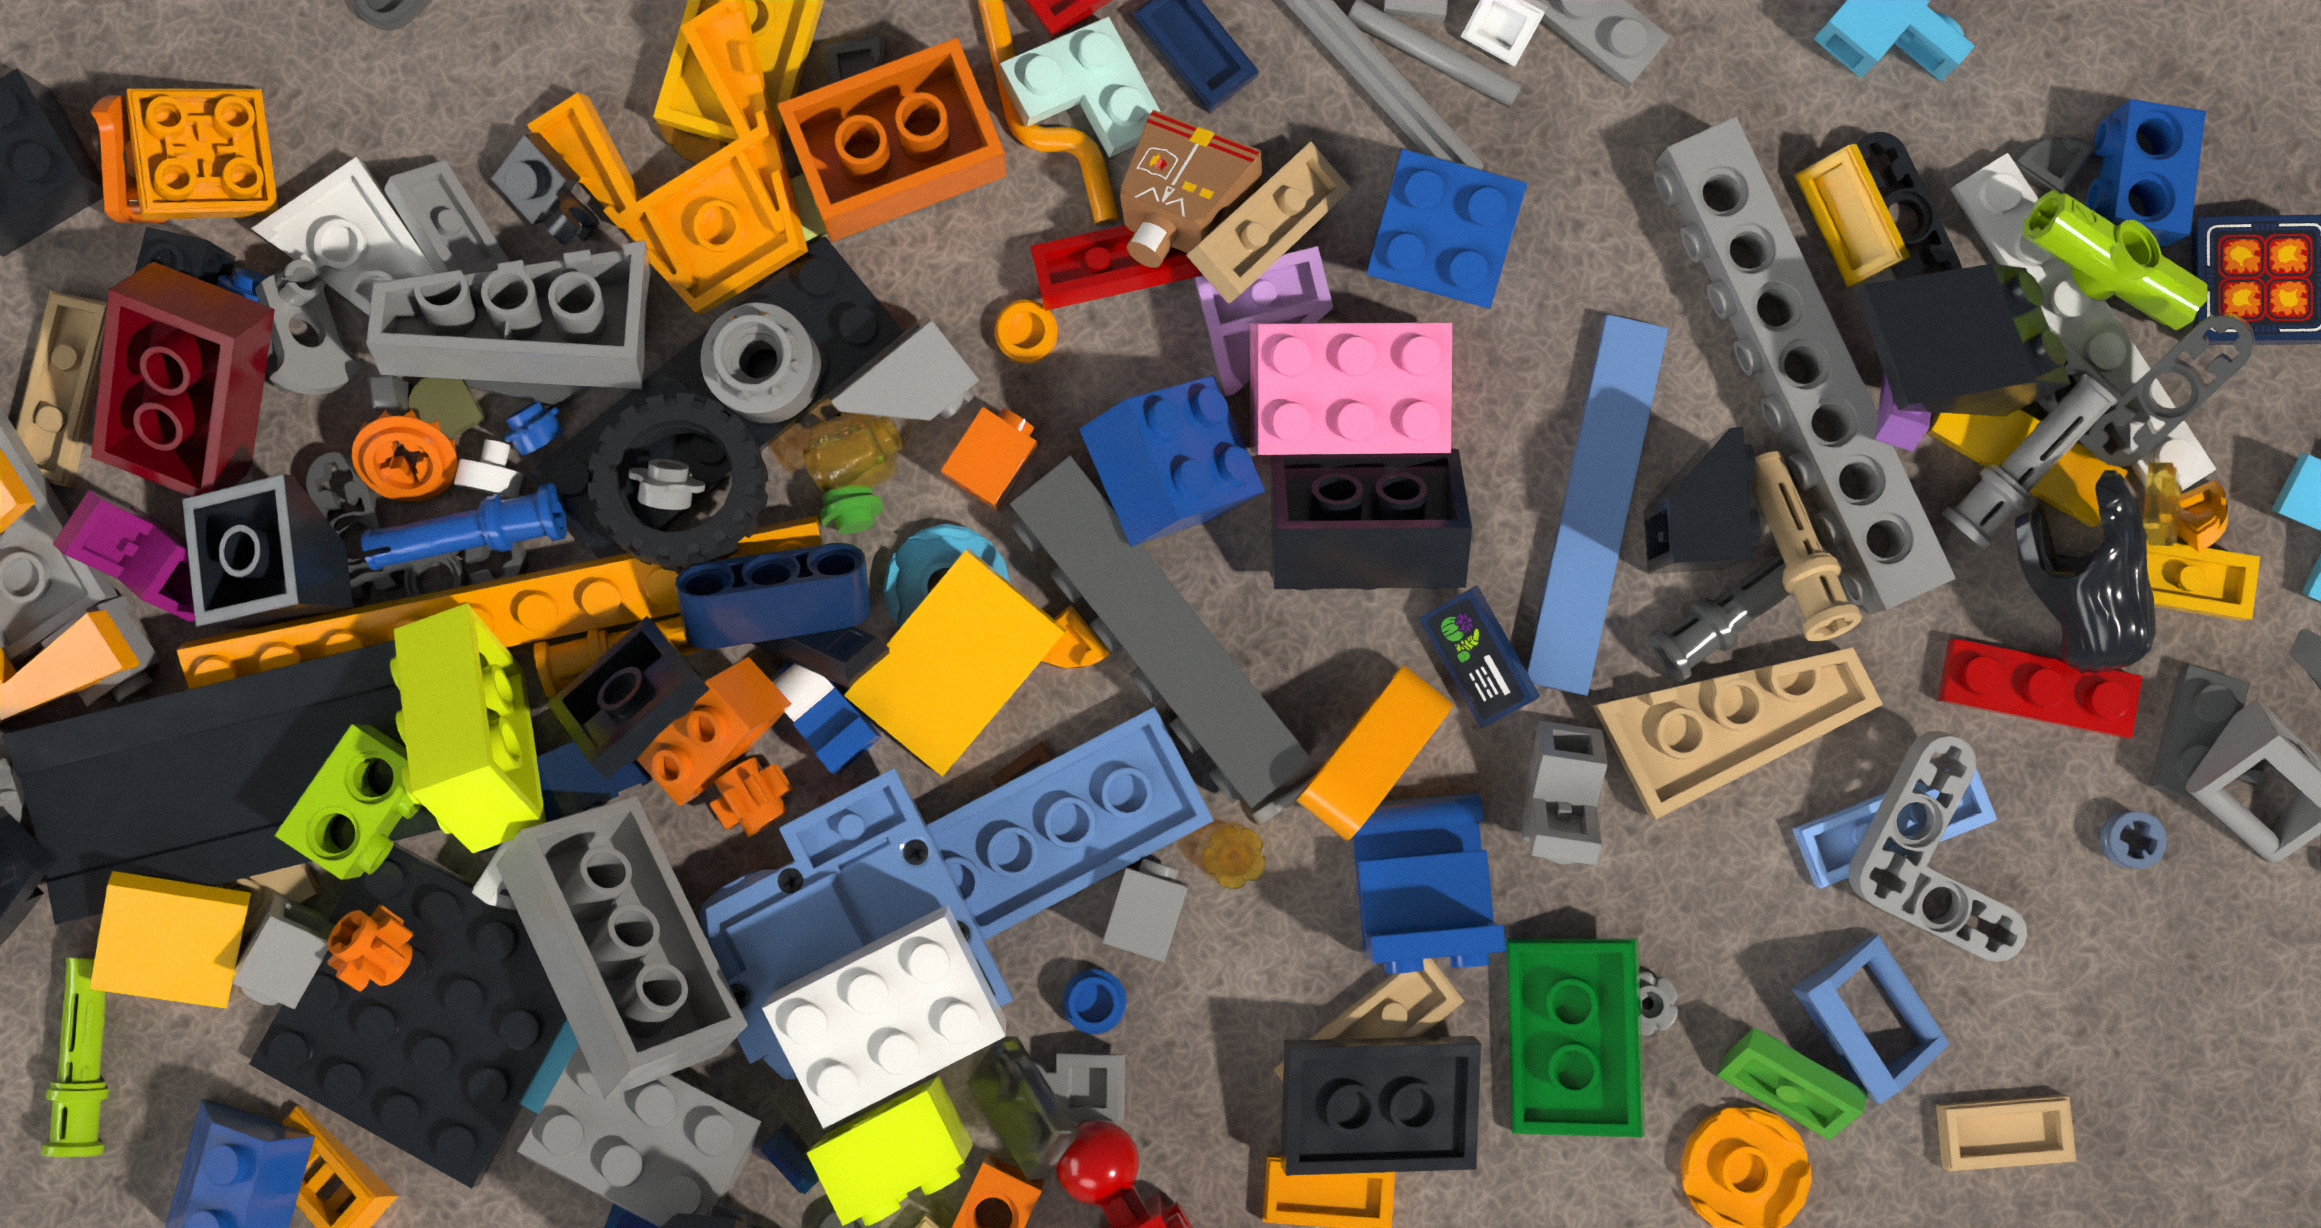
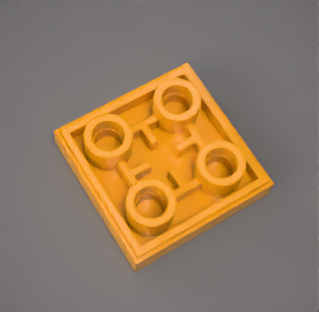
(201, 153)

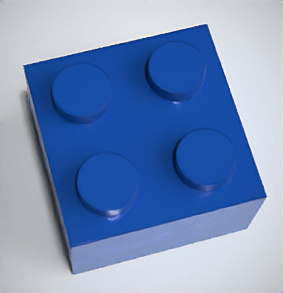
(1445, 227)
(1171, 459)

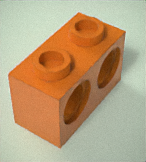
(714, 732)

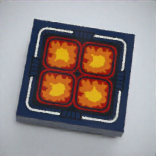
(2263, 273)

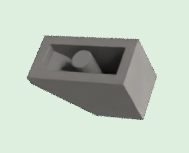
(909, 378)

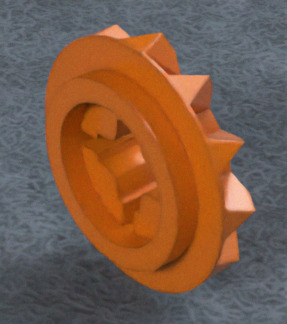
(395, 476)

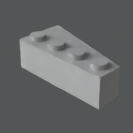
(520, 323)

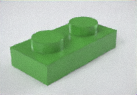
(1792, 1084)

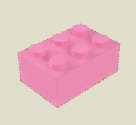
(1350, 388)

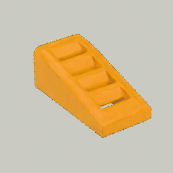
(358, 1180)

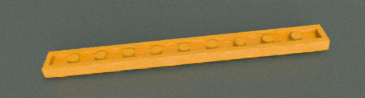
(513, 607)

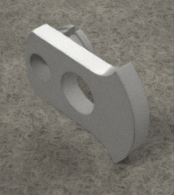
(301, 367)

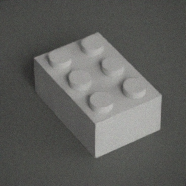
(643, 1149)

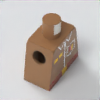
(1183, 186)

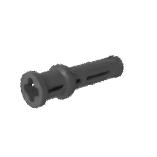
(1717, 621)

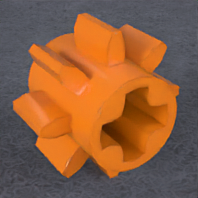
(751, 796)
(370, 948)

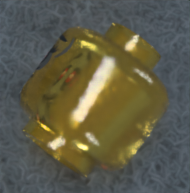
(852, 451)

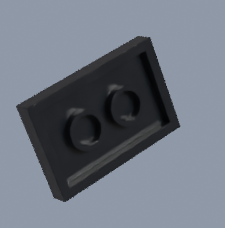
(1380, 1105)

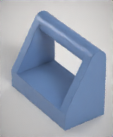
(1844, 1034)

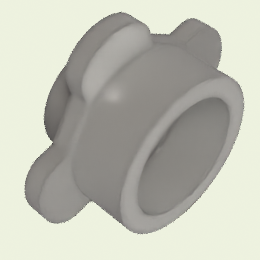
(666, 484)

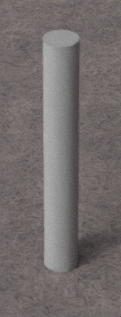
(1434, 53)

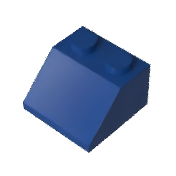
(239, 1171)

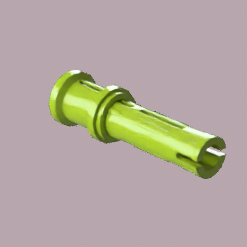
(78, 1087)

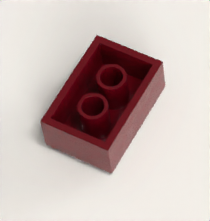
(180, 380)

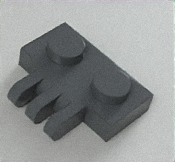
(2196, 718)

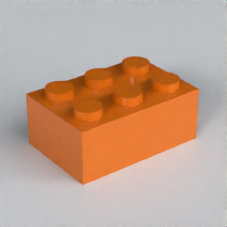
(894, 139)

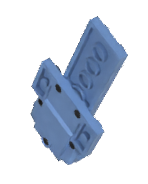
(877, 866)

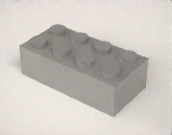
(620, 945)

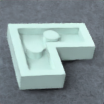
(1087, 70)

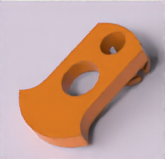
(119, 185)

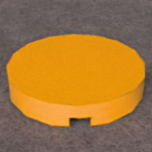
(1724, 1158)

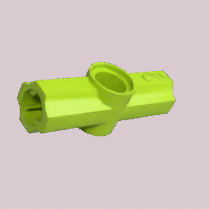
(2115, 260)

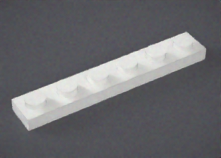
(1997, 204)

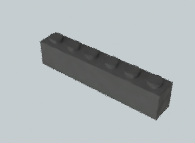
(1160, 633)

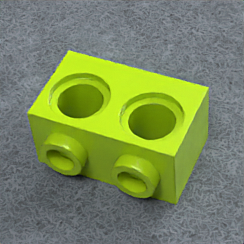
(345, 790)

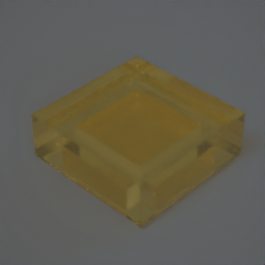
(2162, 503)

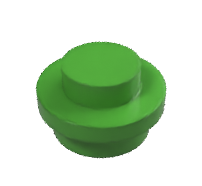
(850, 509)

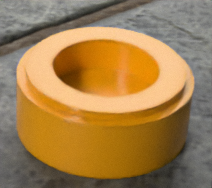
(1026, 332)

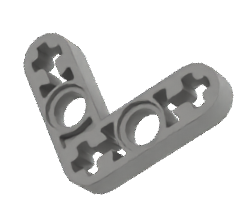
(1911, 874)

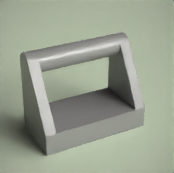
(2245, 741)

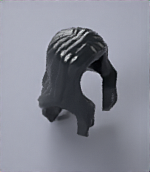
(2097, 597)

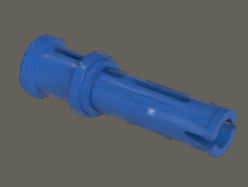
(495, 524)

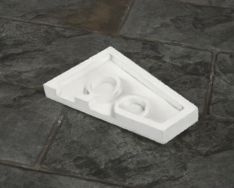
(348, 234)

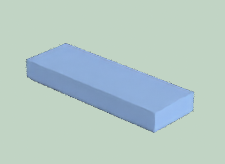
(1834, 838)

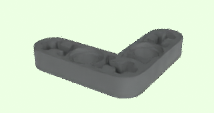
(2121, 413)
(386, 578)

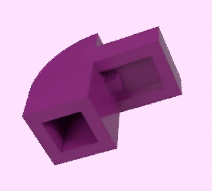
(133, 549)

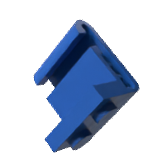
(1425, 884)

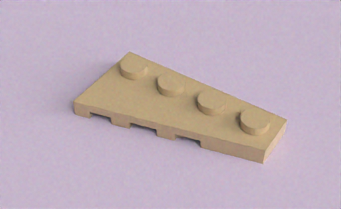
(1718, 729)

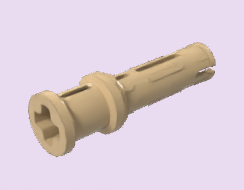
(1808, 570)

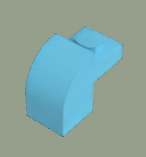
(1868, 28)

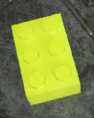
(466, 729)

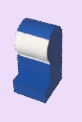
(825, 717)

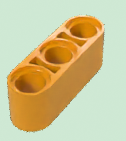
(1375, 753)

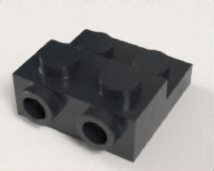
(628, 697)

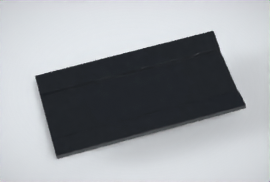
(199, 776)

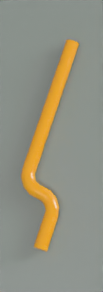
(1051, 138)

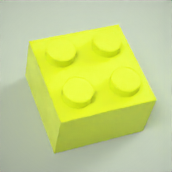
(890, 1152)

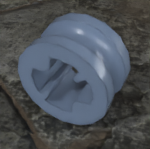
(2149, 829)

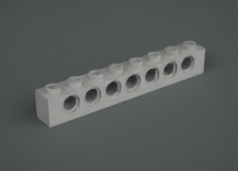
(1807, 330)

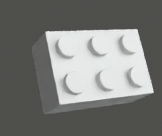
(885, 1016)

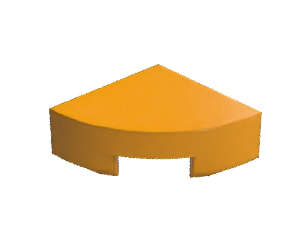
(2203, 515)
(1078, 644)

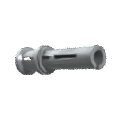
(2008, 485)

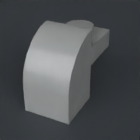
(1564, 793)

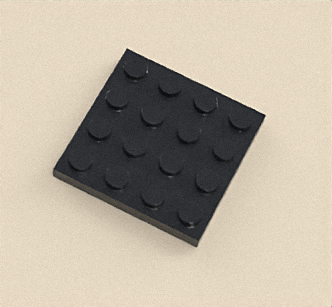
(444, 1046)

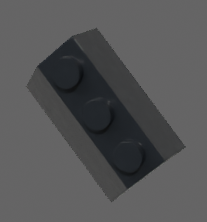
(1369, 521)

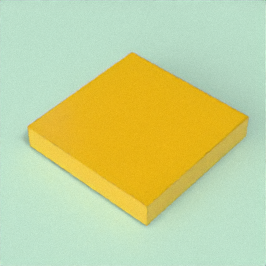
(169, 940)

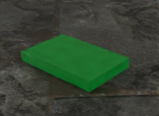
(1575, 1036)

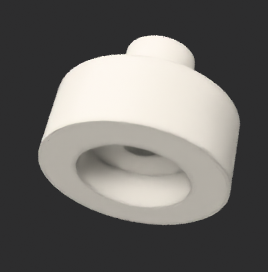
(490, 473)

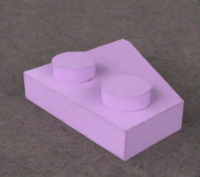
(1286, 292)

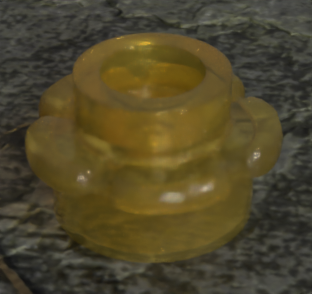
(1247, 868)

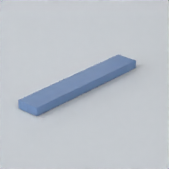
(1595, 505)

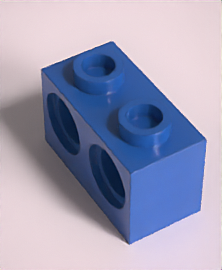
(2161, 180)

